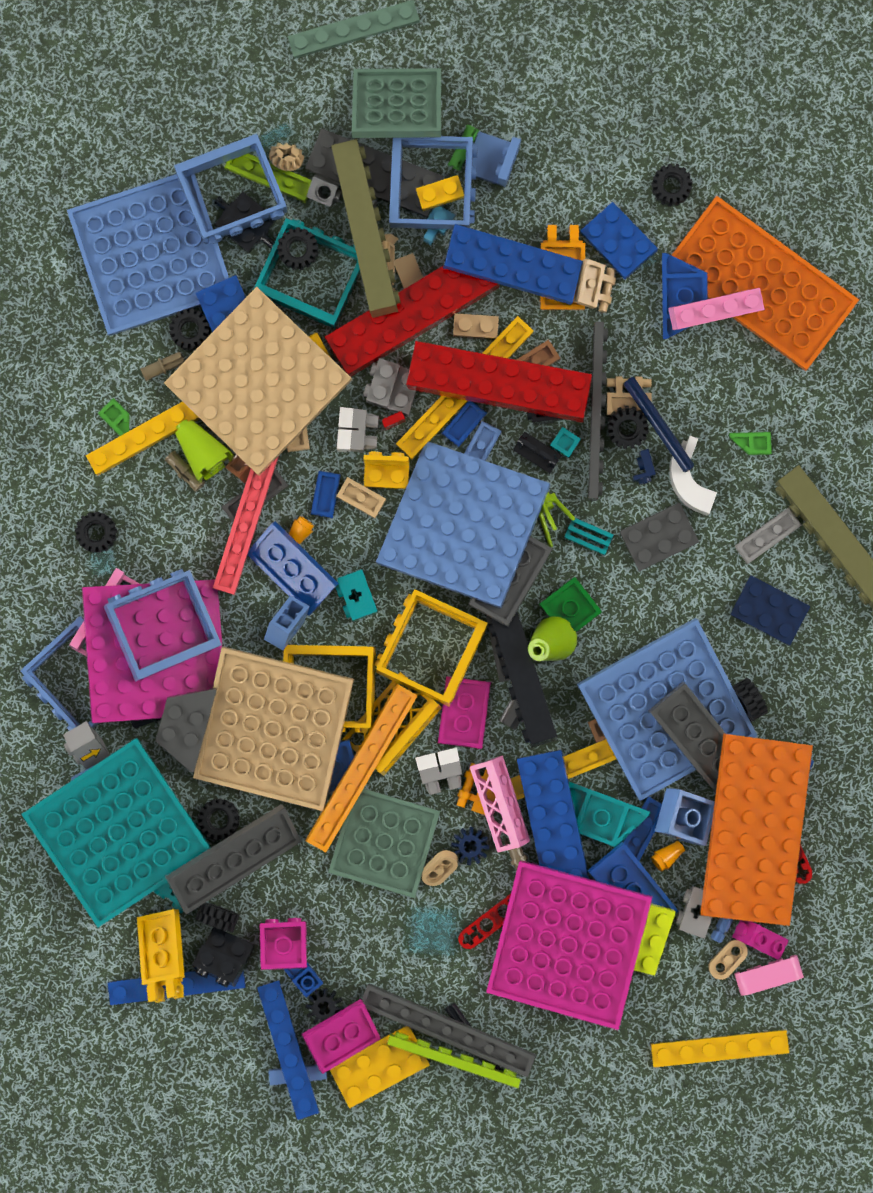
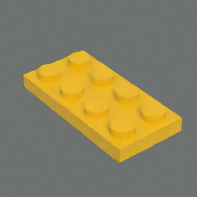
(376, 1069)

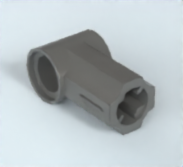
(509, 715)

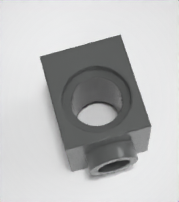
(315, 190)

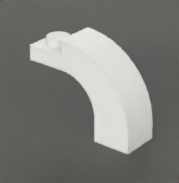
(687, 490)

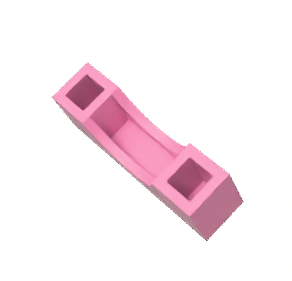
(716, 308)

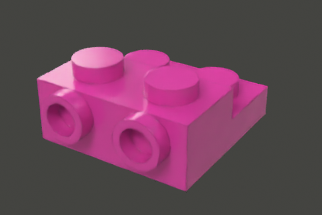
(283, 944)

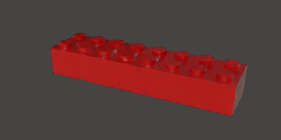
(421, 309)
(499, 381)

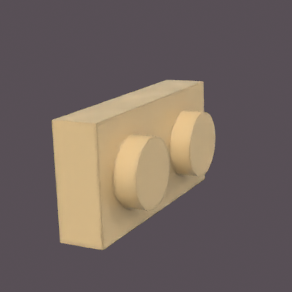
(475, 326)
(361, 497)

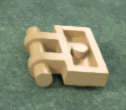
(590, 284)
(621, 399)

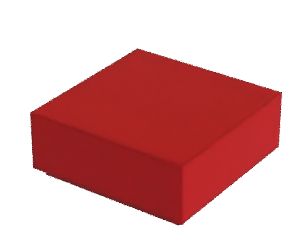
(393, 420)

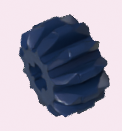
(469, 838)

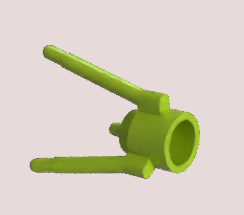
(548, 505)

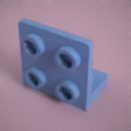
(495, 158)

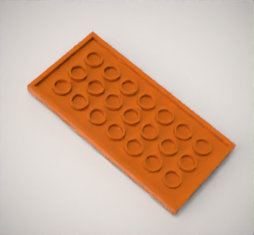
(798, 299)
(756, 830)

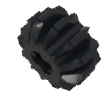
(323, 998)

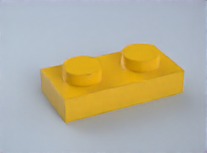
(440, 193)

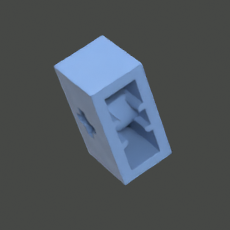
(286, 622)

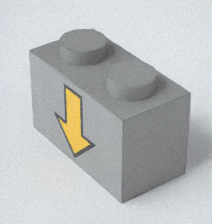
(85, 745)

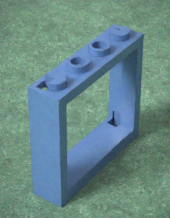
(442, 142)
(218, 157)
(155, 586)
(44, 693)

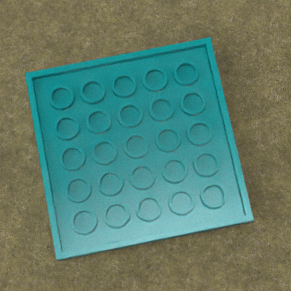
(116, 832)

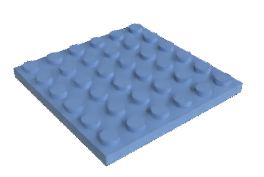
(146, 252)
(463, 524)
(632, 686)

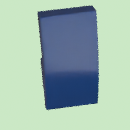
(305, 979)

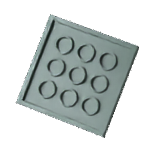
(396, 103)
(385, 843)

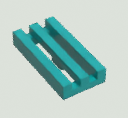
(595, 529)

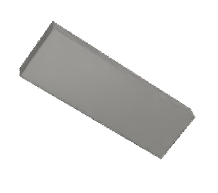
(768, 535)

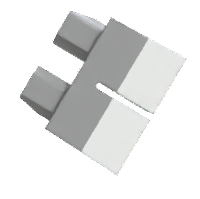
(353, 430)
(430, 772)

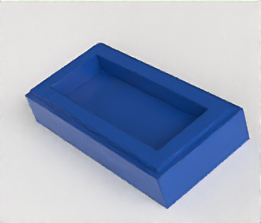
(464, 423)
(325, 494)

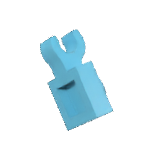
(437, 213)

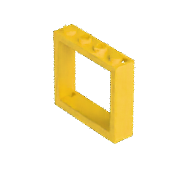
(401, 622)
(356, 651)

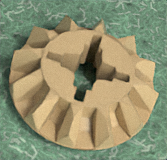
(290, 162)

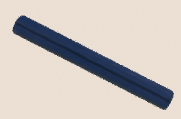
(659, 424)

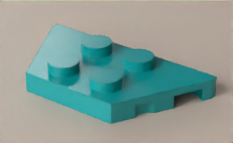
(604, 816)

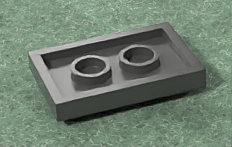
(659, 537)

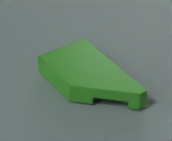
(115, 416)
(753, 442)

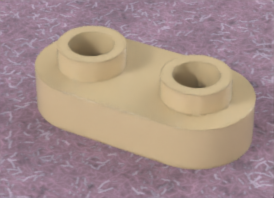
(440, 868)
(729, 960)

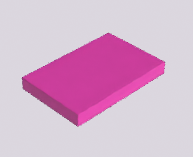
(466, 717)
(341, 1036)

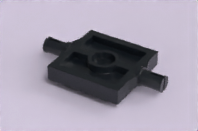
(239, 209)

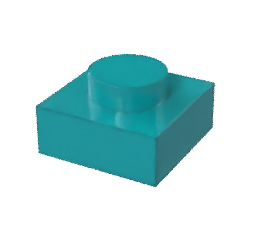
(565, 442)

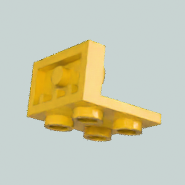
(386, 470)

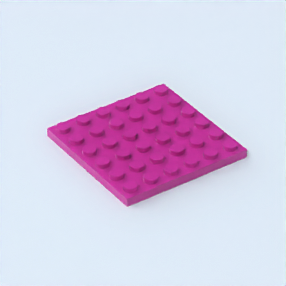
(154, 630)
(569, 944)

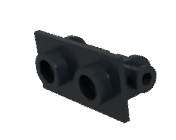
(537, 452)

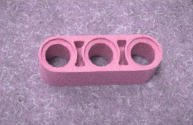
(769, 976)

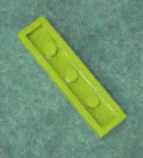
(288, 182)

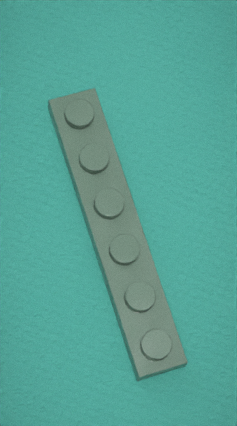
(353, 29)

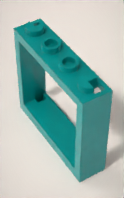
(334, 243)

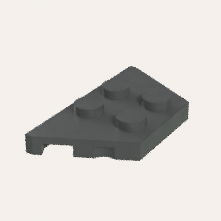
(185, 725)

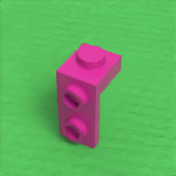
(760, 938)

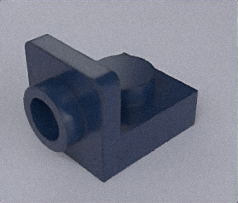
(644, 463)

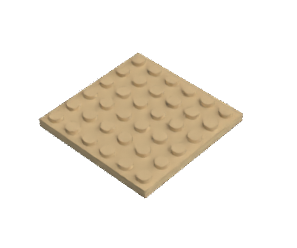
(258, 381)
(274, 728)

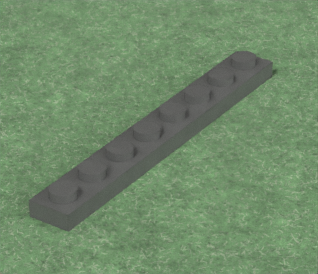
(598, 400)
(448, 1030)

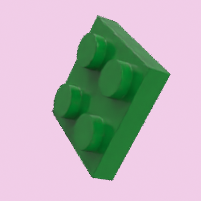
(572, 604)

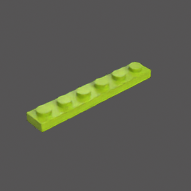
(445, 1056)

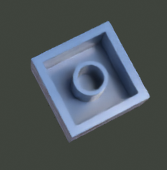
(685, 817)

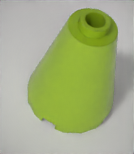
(202, 450)
(552, 640)

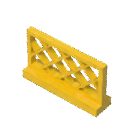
(409, 732)

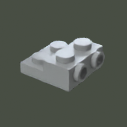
(389, 387)

